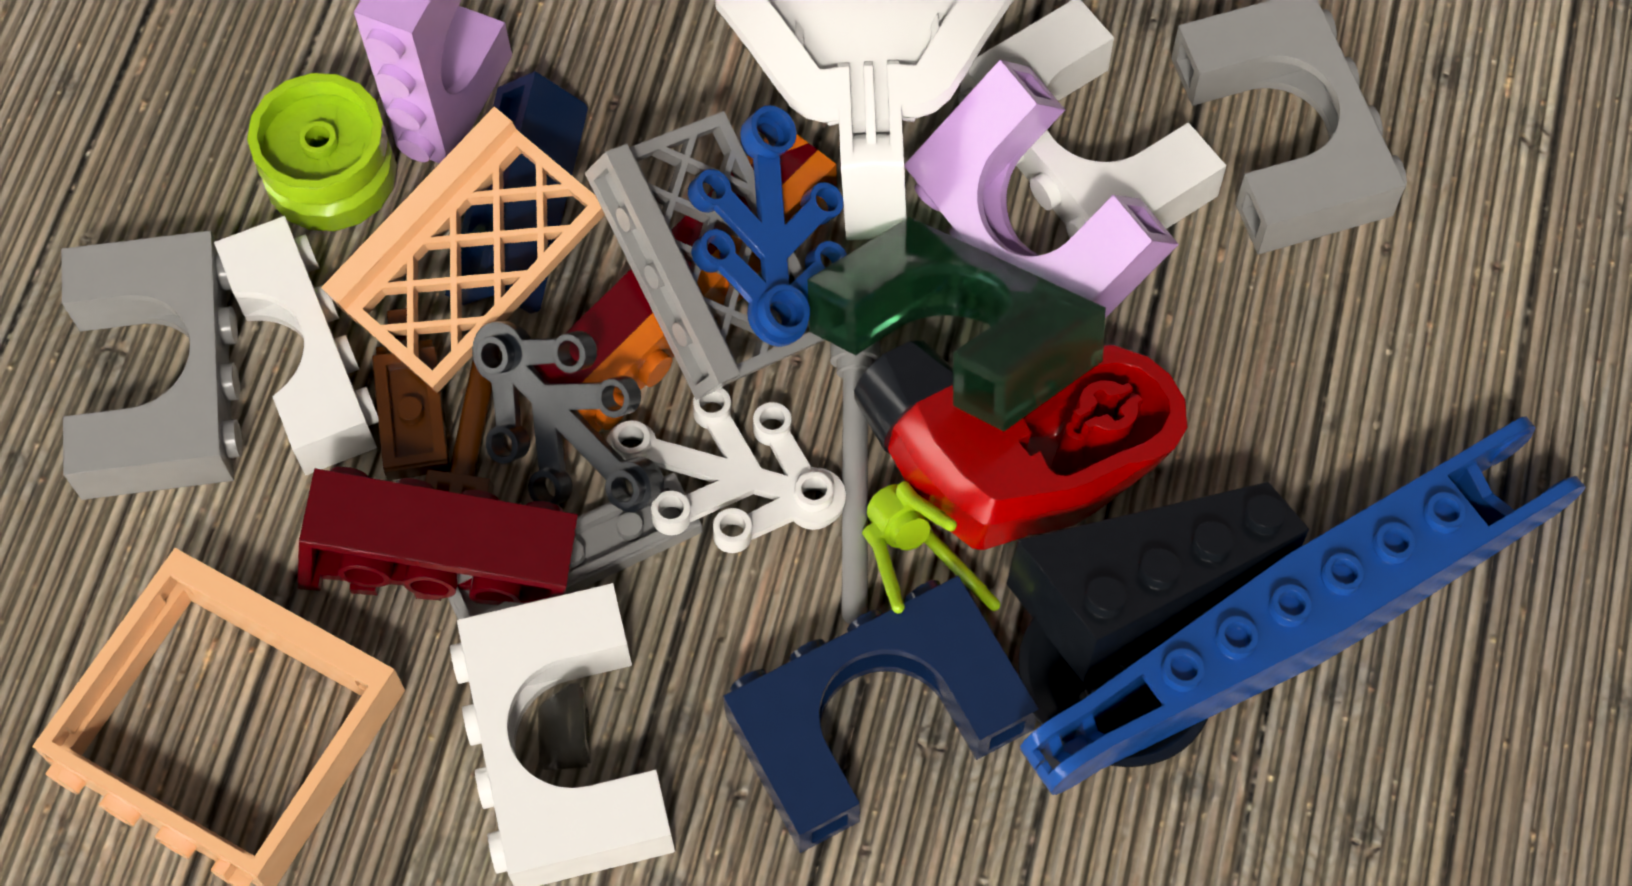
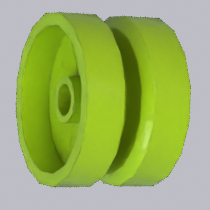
(322, 151)

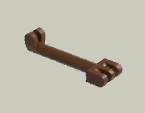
(468, 439)

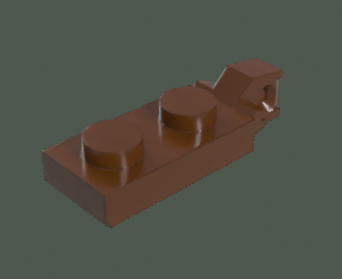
(409, 412)

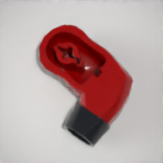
(1040, 471)

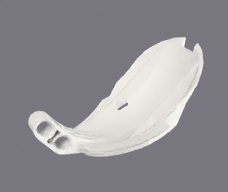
(867, 72)

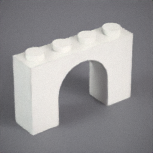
(1065, 54)
(547, 828)

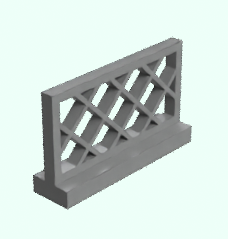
(661, 259)

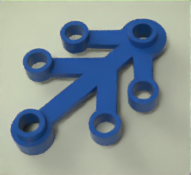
(767, 233)

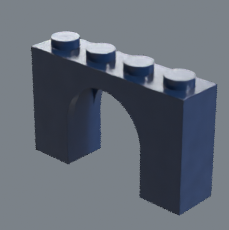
(934, 640)

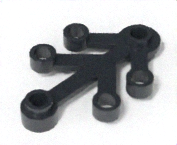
(557, 414)

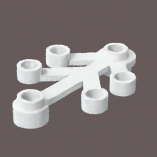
(736, 475)

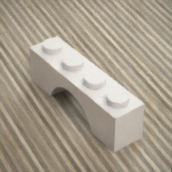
(318, 404)

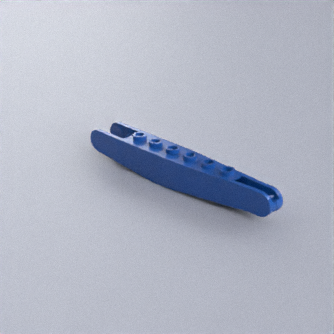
(1305, 608)

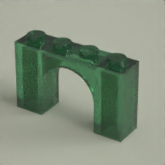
(1037, 332)

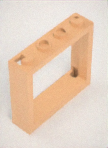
(127, 654)

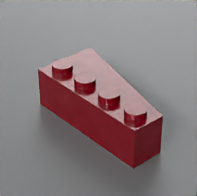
(426, 537)

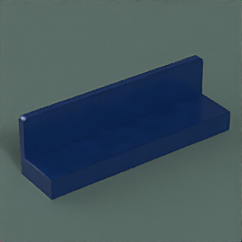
(555, 125)

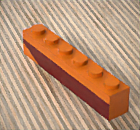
(623, 321)

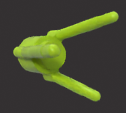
(902, 521)

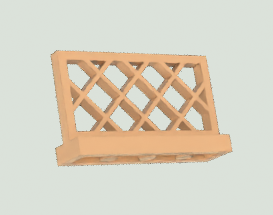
(429, 214)

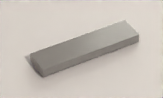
(602, 545)

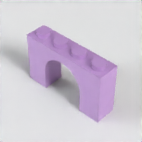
(432, 69)
(967, 175)

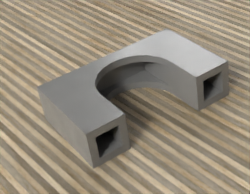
(1295, 51)
(189, 429)

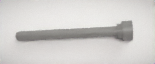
(854, 480)

